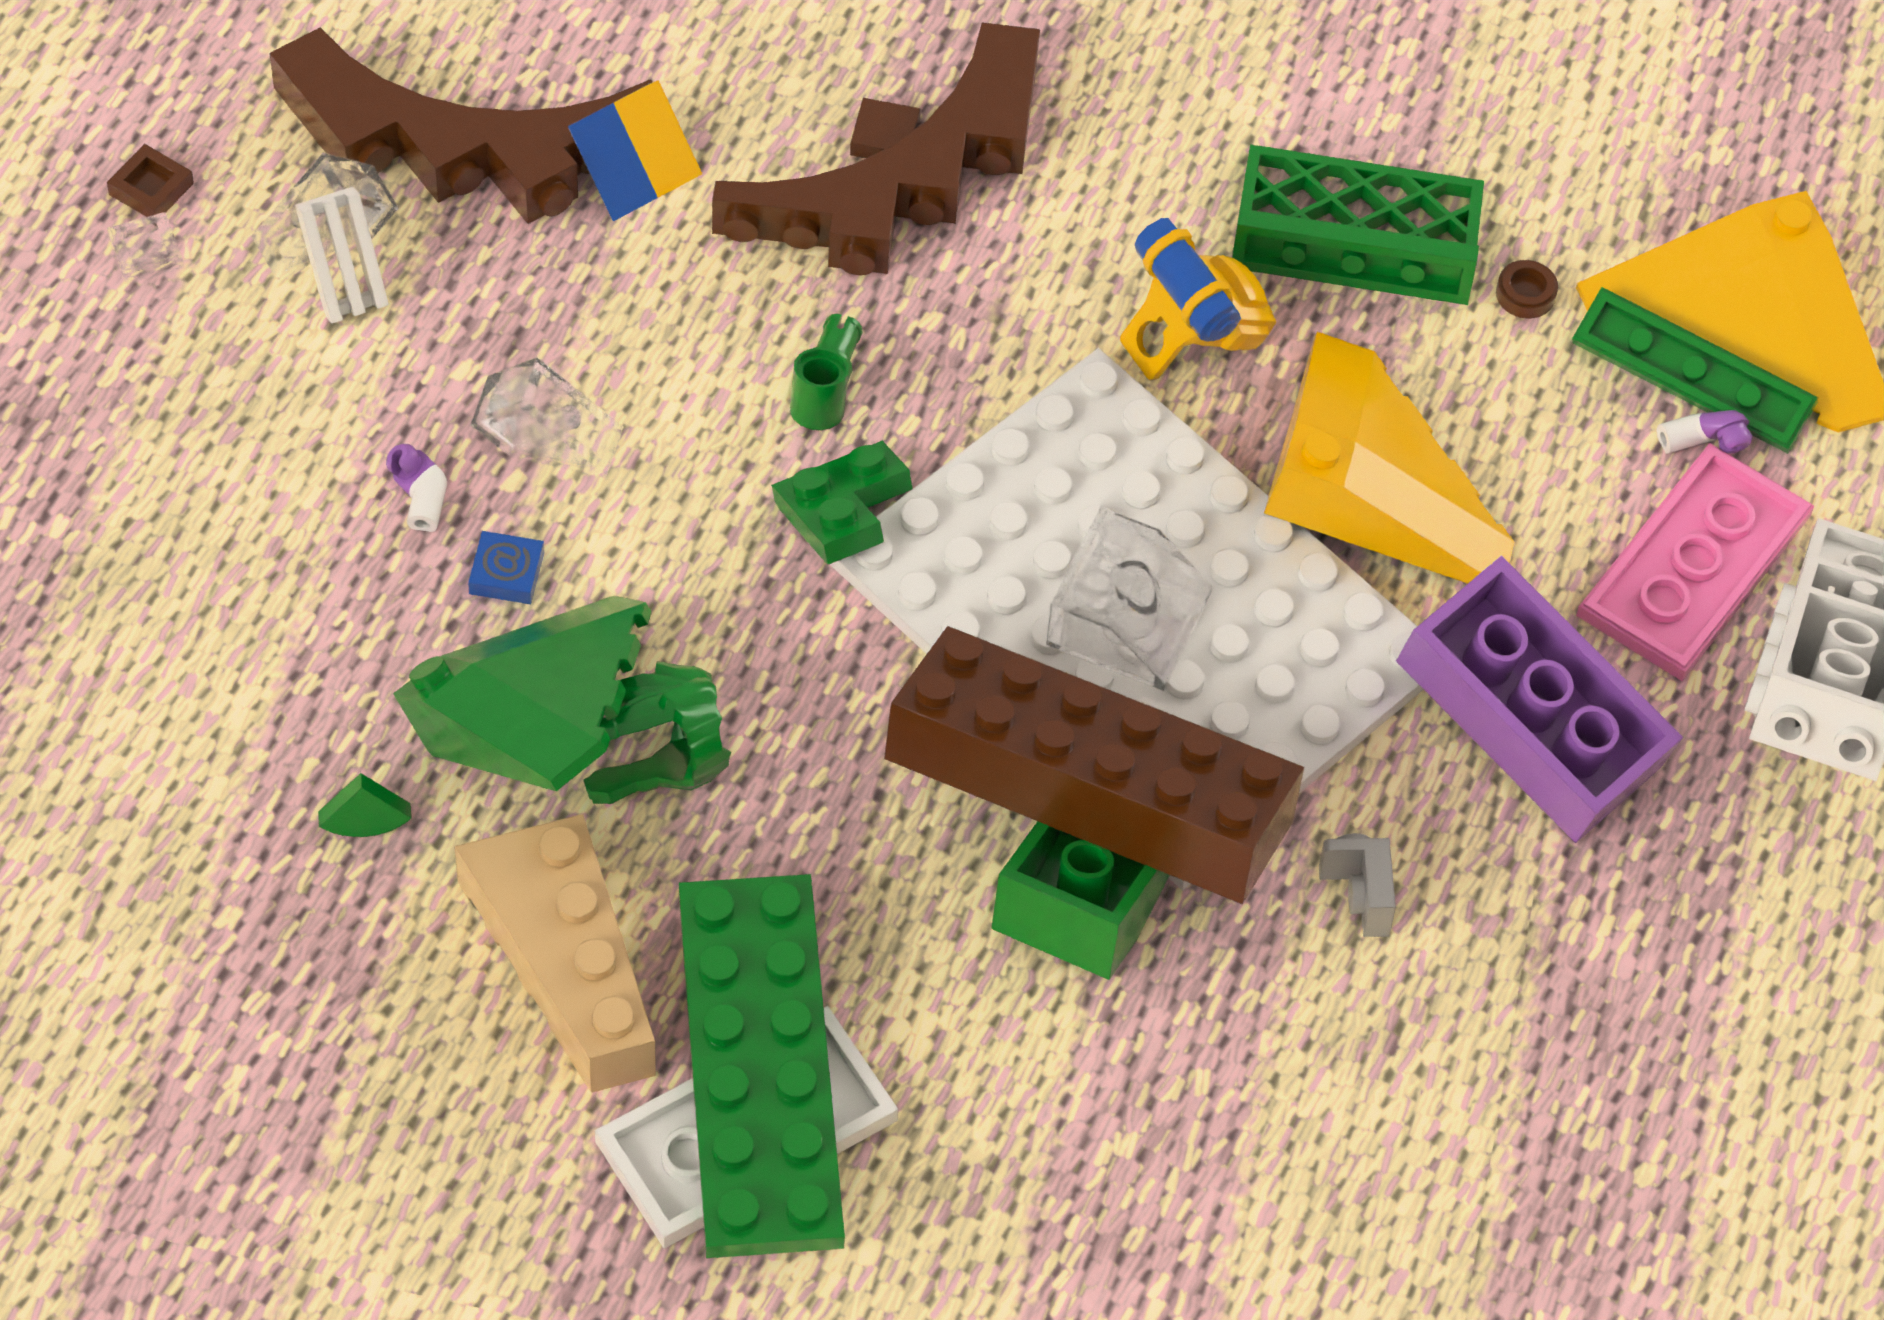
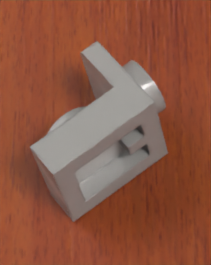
(1370, 877)

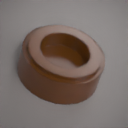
(1526, 289)

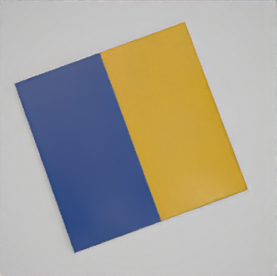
(635, 150)

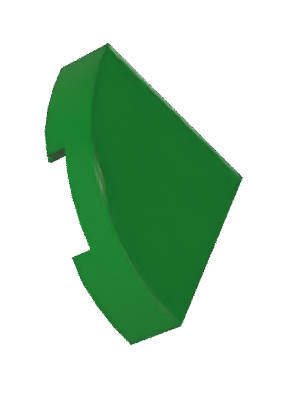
(364, 810)

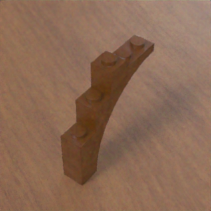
(442, 142)
(916, 178)

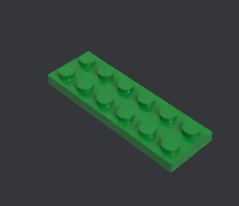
(760, 1067)

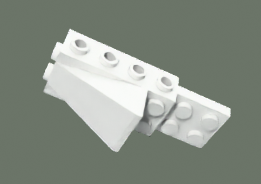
(1824, 656)

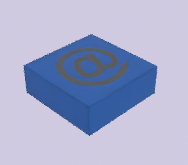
(506, 567)

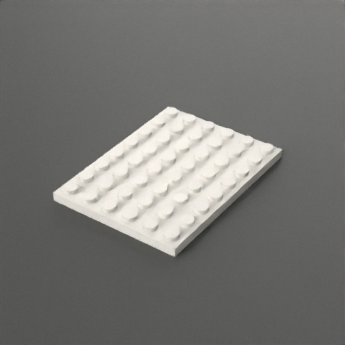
(1289, 642)

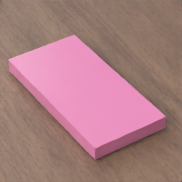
(1695, 561)

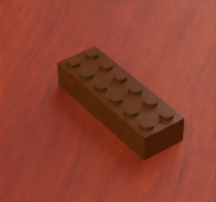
(1093, 763)

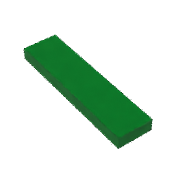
(1693, 368)

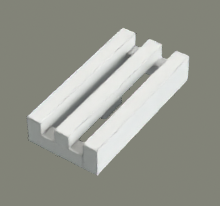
(355, 300)

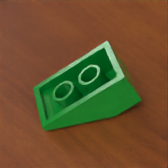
(1075, 899)

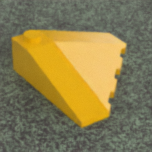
(1768, 293)
(1373, 474)

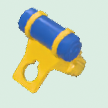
(1198, 297)

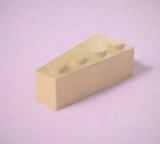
(560, 933)

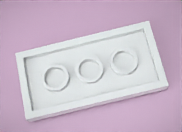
(658, 1147)

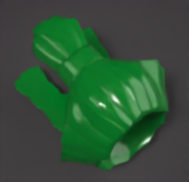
(695, 747)

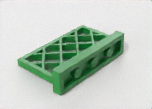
(1355, 250)

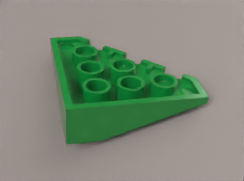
(530, 696)

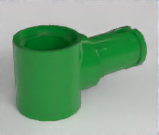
(823, 375)

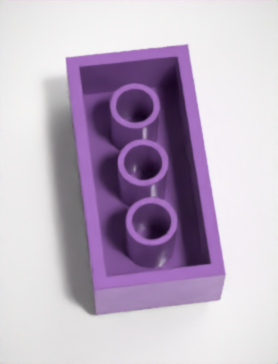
(1538, 698)

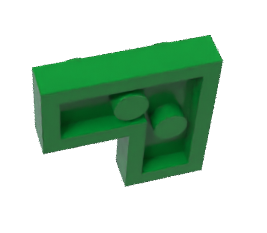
(833, 500)

